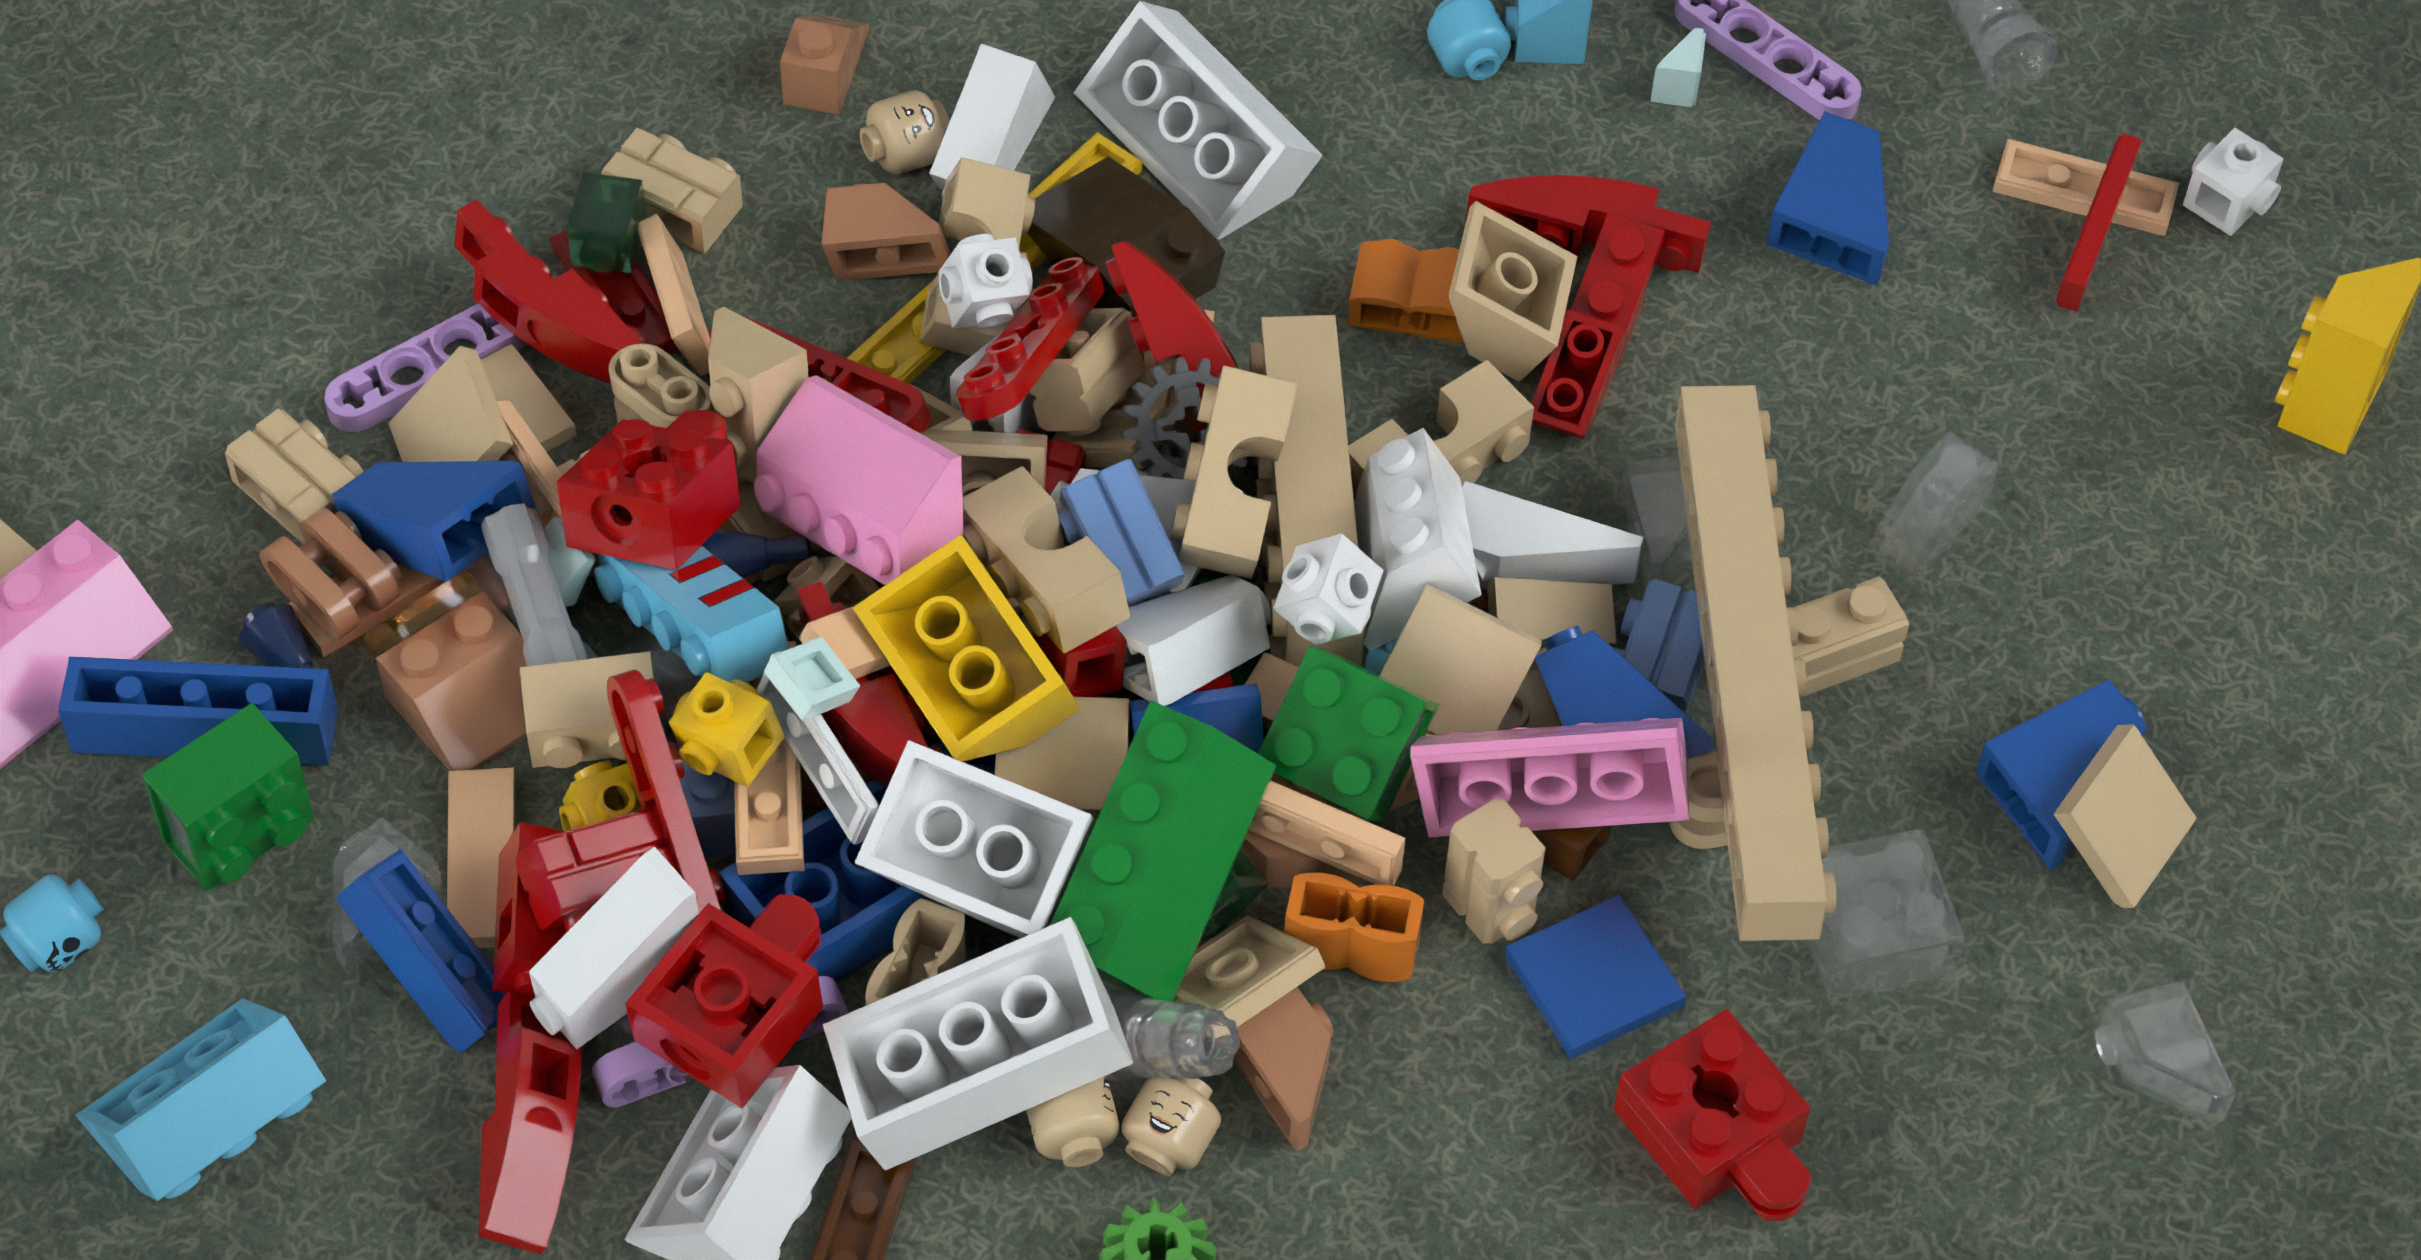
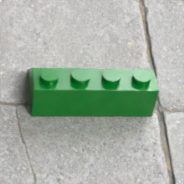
(1163, 850)

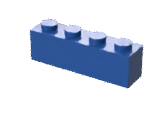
(168, 704)

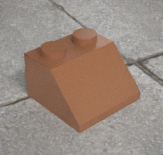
(460, 684)

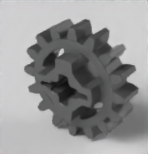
(1182, 395)

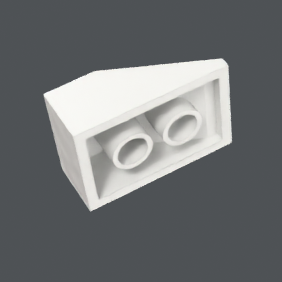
(975, 841)

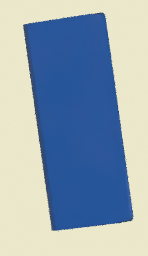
(425, 949)

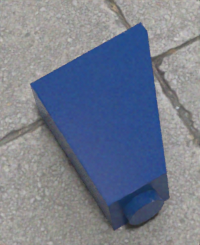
(1836, 201)
(431, 511)
(1600, 686)
(2043, 758)

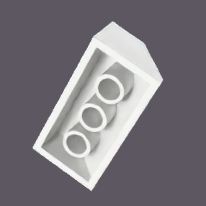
(1195, 120)
(976, 1044)

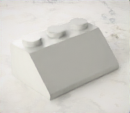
(1414, 529)
(743, 1172)

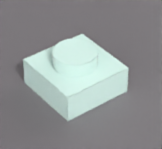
(811, 678)

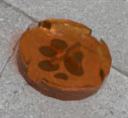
(422, 613)

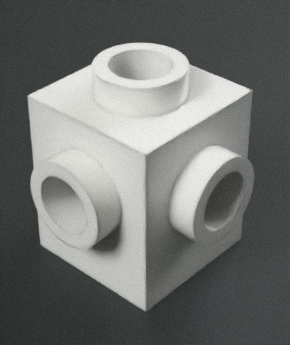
(2233, 181)
(984, 281)
(1328, 589)

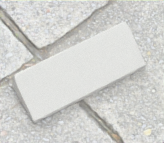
(825, 765)

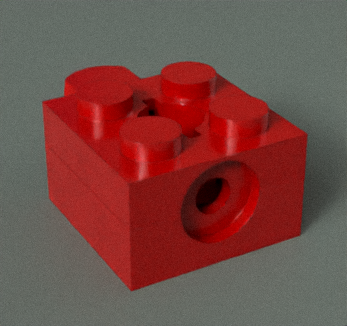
(651, 490)
(717, 975)
(1696, 1135)

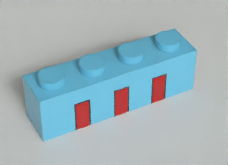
(698, 613)

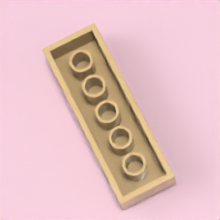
(1313, 474)

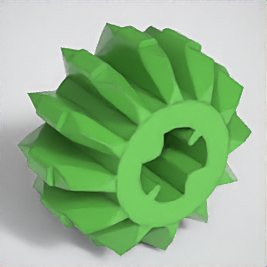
(1157, 1233)

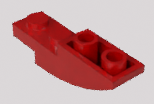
(1574, 208)
(1167, 314)
(552, 315)
(1597, 326)
(878, 717)
(530, 1131)

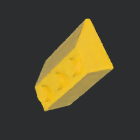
(2346, 353)
(966, 655)

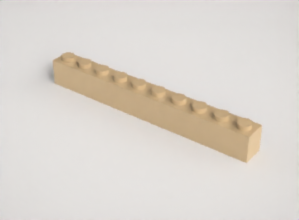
(1751, 666)

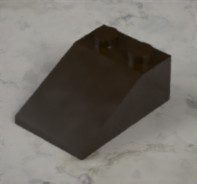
(1117, 205)

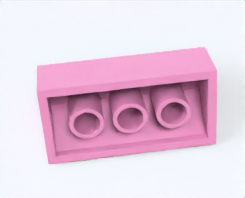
(858, 482)
(59, 604)
(1557, 774)

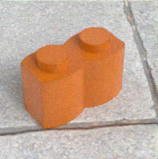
(1404, 290)
(1353, 927)

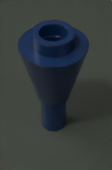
(754, 553)
(275, 637)

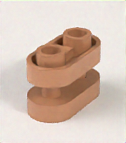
(340, 548)

